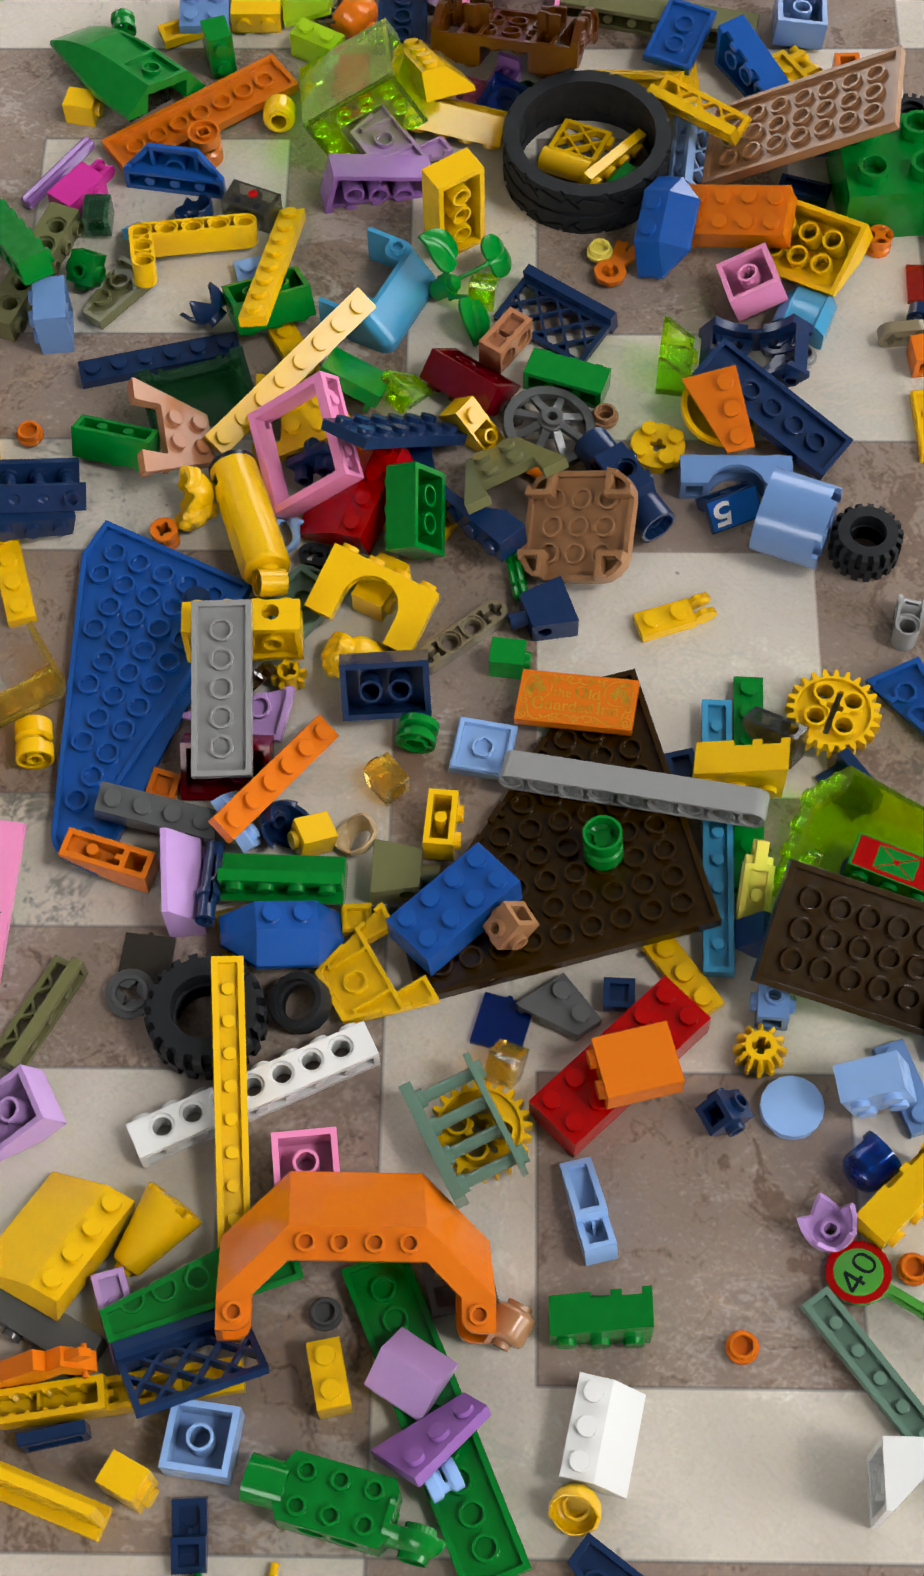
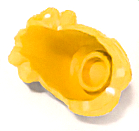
(198, 499)
(345, 644)

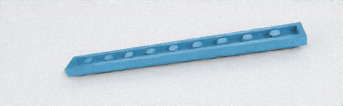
(718, 858)

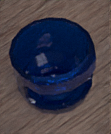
(870, 1164)

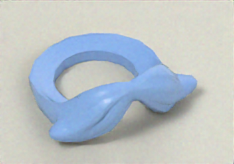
(294, 525)

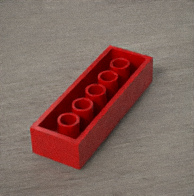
(569, 1102)

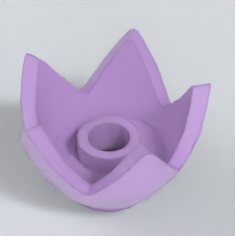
(827, 1216)

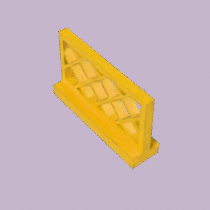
(53, 1502)

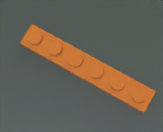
(273, 779)

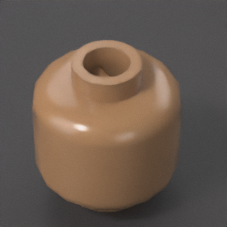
(512, 1325)

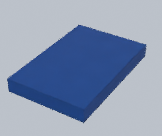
(679, 36)

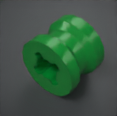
(123, 20)

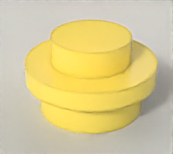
(599, 250)

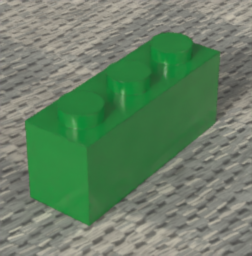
(581, 378)
(111, 441)

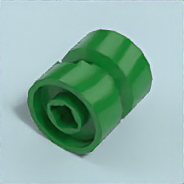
(603, 842)

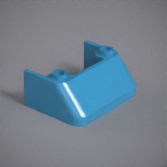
(398, 299)

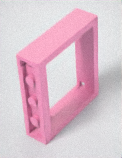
(343, 453)

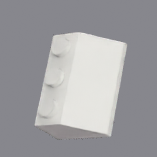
(602, 1435)
(893, 1472)

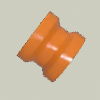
(881, 241)
(171, 538)

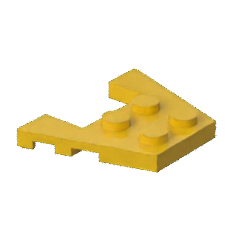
(297, 427)
(359, 982)

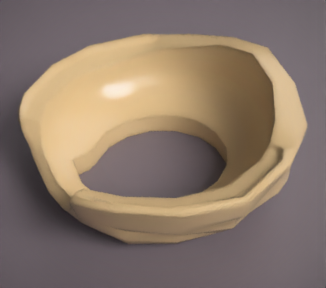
(351, 828)

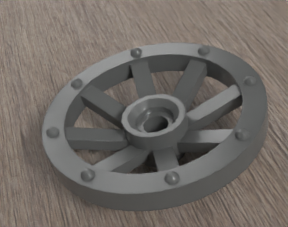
(549, 420)

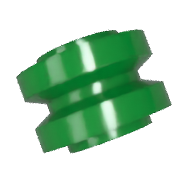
(417, 733)

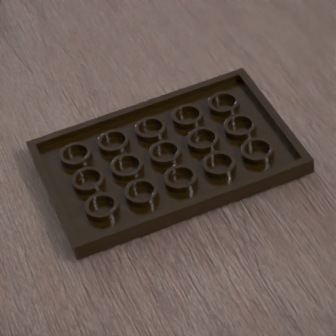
(846, 947)

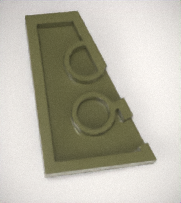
(115, 295)

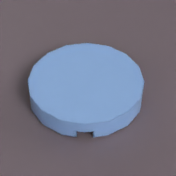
(791, 1107)

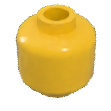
(279, 113)

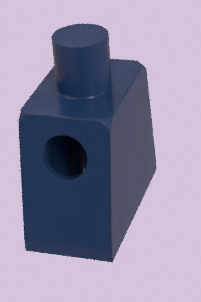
(546, 612)

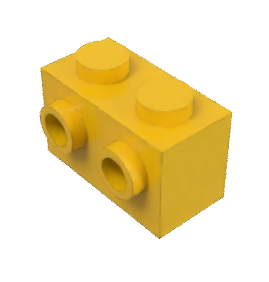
(441, 824)

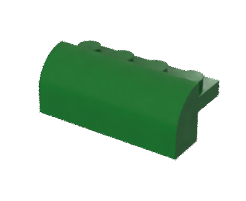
(283, 878)

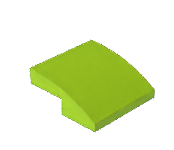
(309, 9)

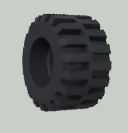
(869, 524)

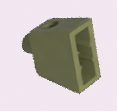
(398, 872)

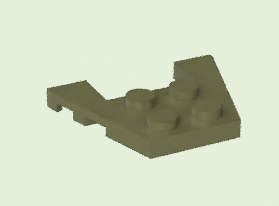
(502, 463)

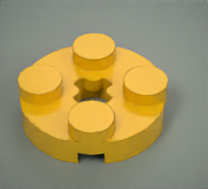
(658, 434)

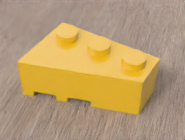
(746, 765)
(894, 1205)

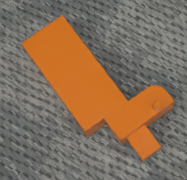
(41, 1365)

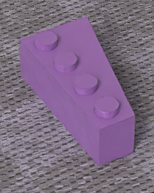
(370, 178)

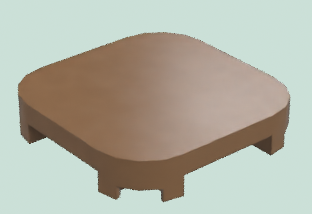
(580, 526)

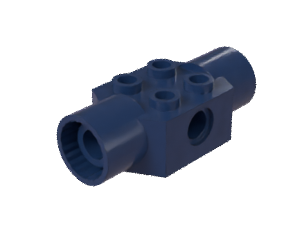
(598, 451)

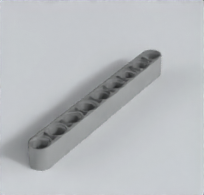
(635, 788)

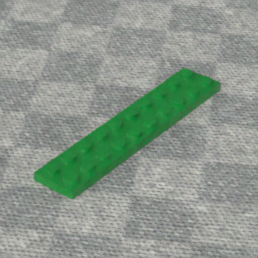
(476, 1518)

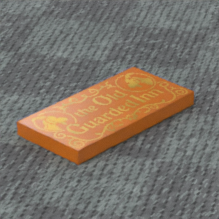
(577, 702)

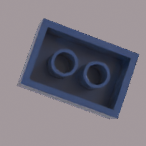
(384, 684)

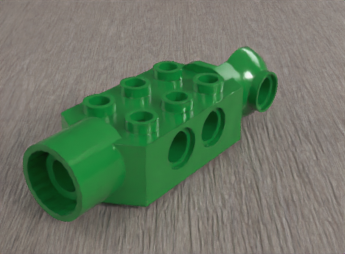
(337, 1505)

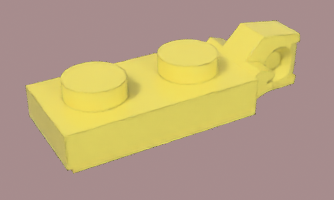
(755, 881)

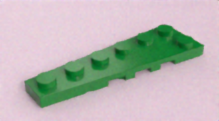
(178, 1297)

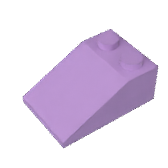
(26, 1110)

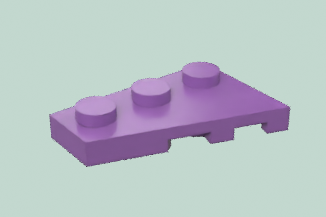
(431, 1440)

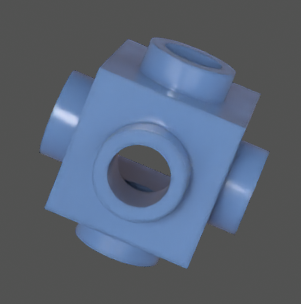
(772, 1007)

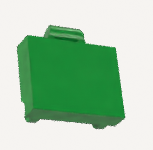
(356, 377)

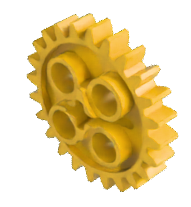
(859, 722)
(510, 1112)

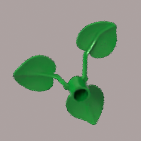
(443, 252)

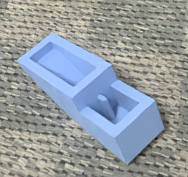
(589, 1211)

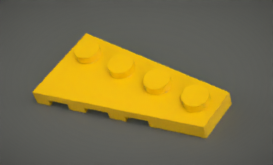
(611, 162)

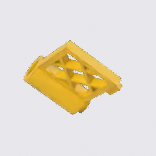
(569, 162)

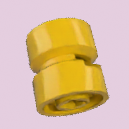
(34, 742)

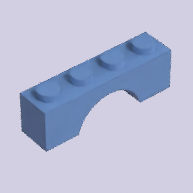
(703, 472)

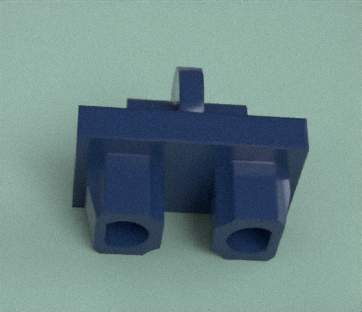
(313, 459)

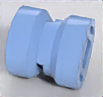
(437, 1487)

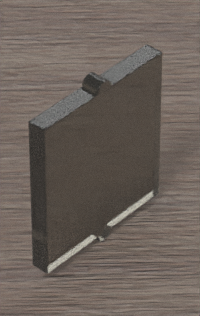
(147, 953)

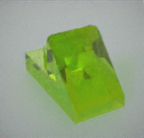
(484, 288)
(404, 389)

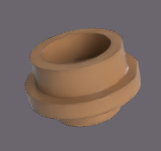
(608, 411)

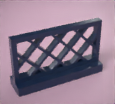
(571, 301)
(181, 1340)

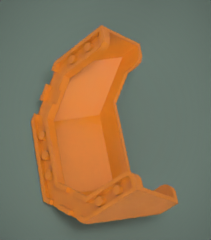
(356, 1221)

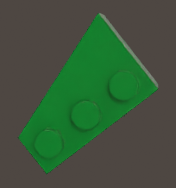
(601, 1319)

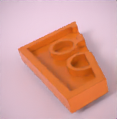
(723, 406)

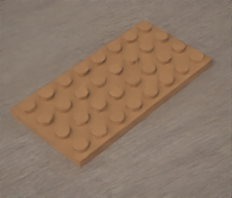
(810, 117)

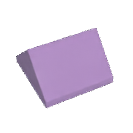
(410, 1373)

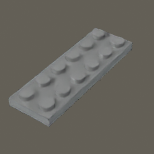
(222, 689)

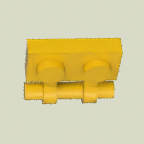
(791, 63)

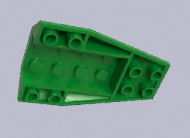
(121, 68)

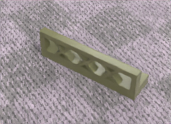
(46, 1016)

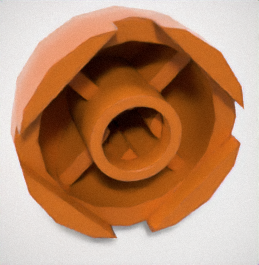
(354, 16)

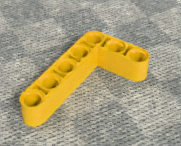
(186, 237)

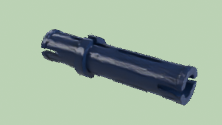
(209, 894)

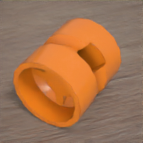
(206, 137)

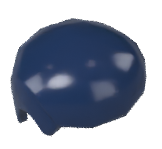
(199, 208)

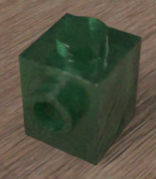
(98, 209)

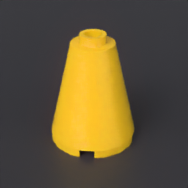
(154, 1230)

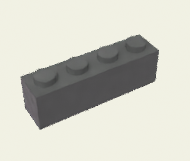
(152, 812)
(42, 1332)

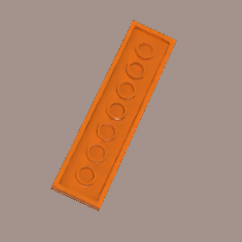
(222, 102)

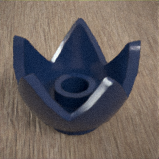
(208, 313)
(277, 821)

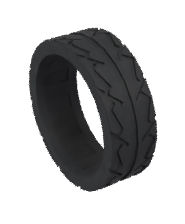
(583, 97)

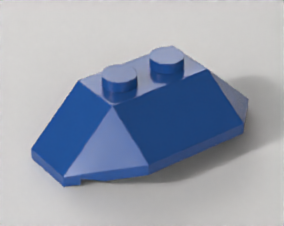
(174, 171)
(665, 226)
(281, 933)

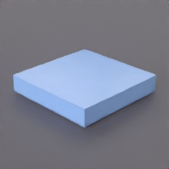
(481, 747)

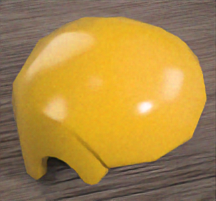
(575, 1509)

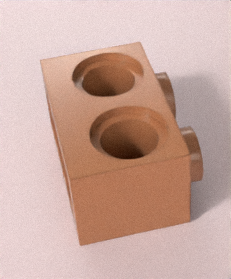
(505, 340)

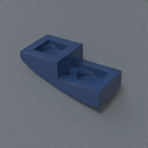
(189, 1535)

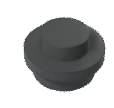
(325, 1314)

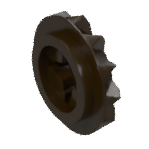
(262, 673)

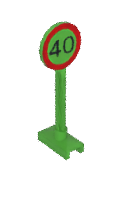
(864, 1276)

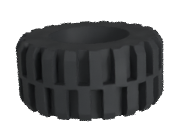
(173, 993)

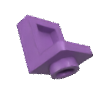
(509, 66)

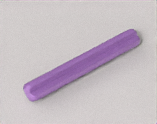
(57, 172)

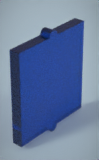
(499, 1020)

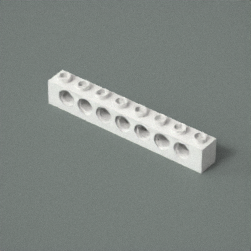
(273, 1095)

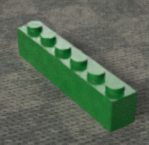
(21, 248)

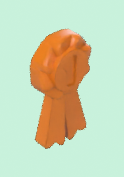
(612, 271)

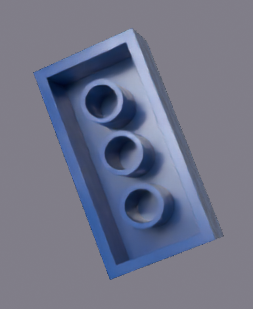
(452, 908)

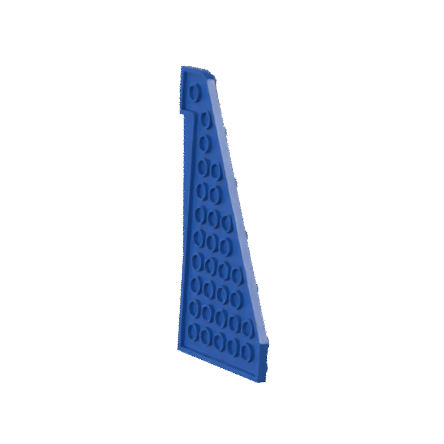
(125, 670)

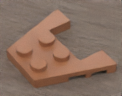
(179, 429)

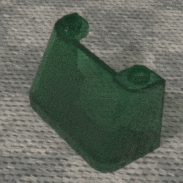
(207, 386)

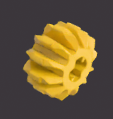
(747, 1049)

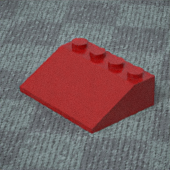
(358, 511)

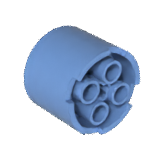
(795, 518)

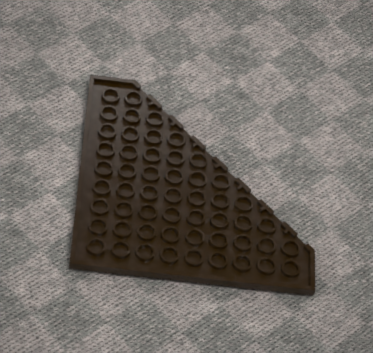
(581, 910)

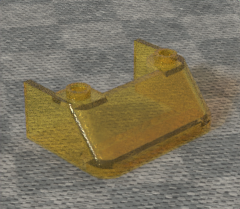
(36, 692)

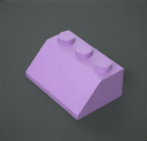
(180, 878)

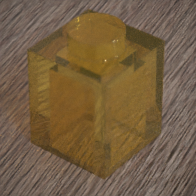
(386, 778)
(506, 1063)

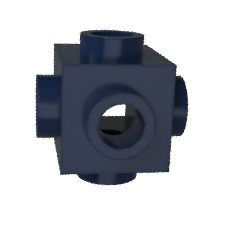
(724, 1112)

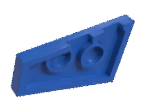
(903, 691)

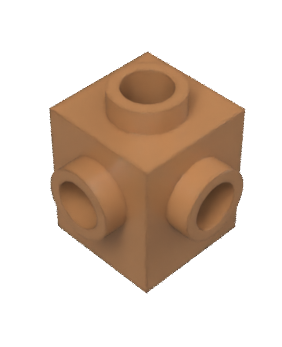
(510, 925)

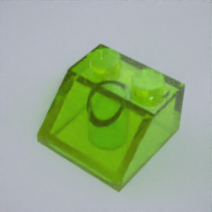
(675, 358)

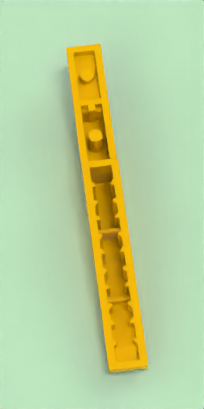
(89, 1398)

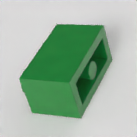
(218, 46)

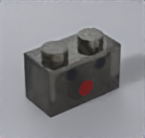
(253, 200)

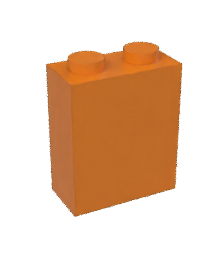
(635, 1065)

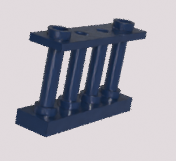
(41, 485)

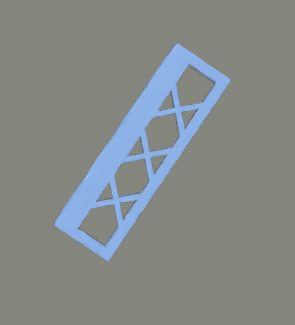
(684, 149)

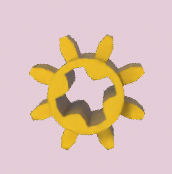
(289, 674)

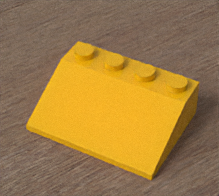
(822, 249)
(61, 1241)

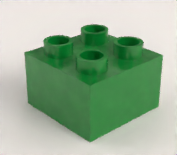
(883, 178)

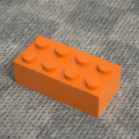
(744, 216)

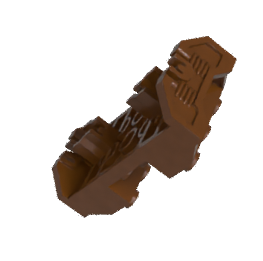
(548, 36)

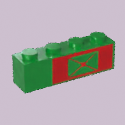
(886, 867)

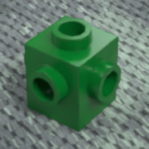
(86, 268)

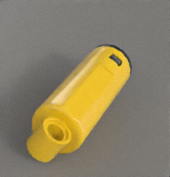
(250, 522)

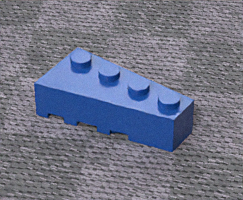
(745, 58)

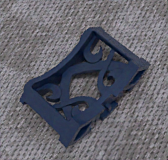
(773, 341)

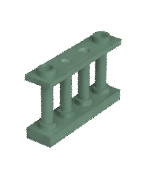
(446, 1155)

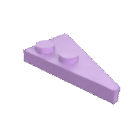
(269, 712)

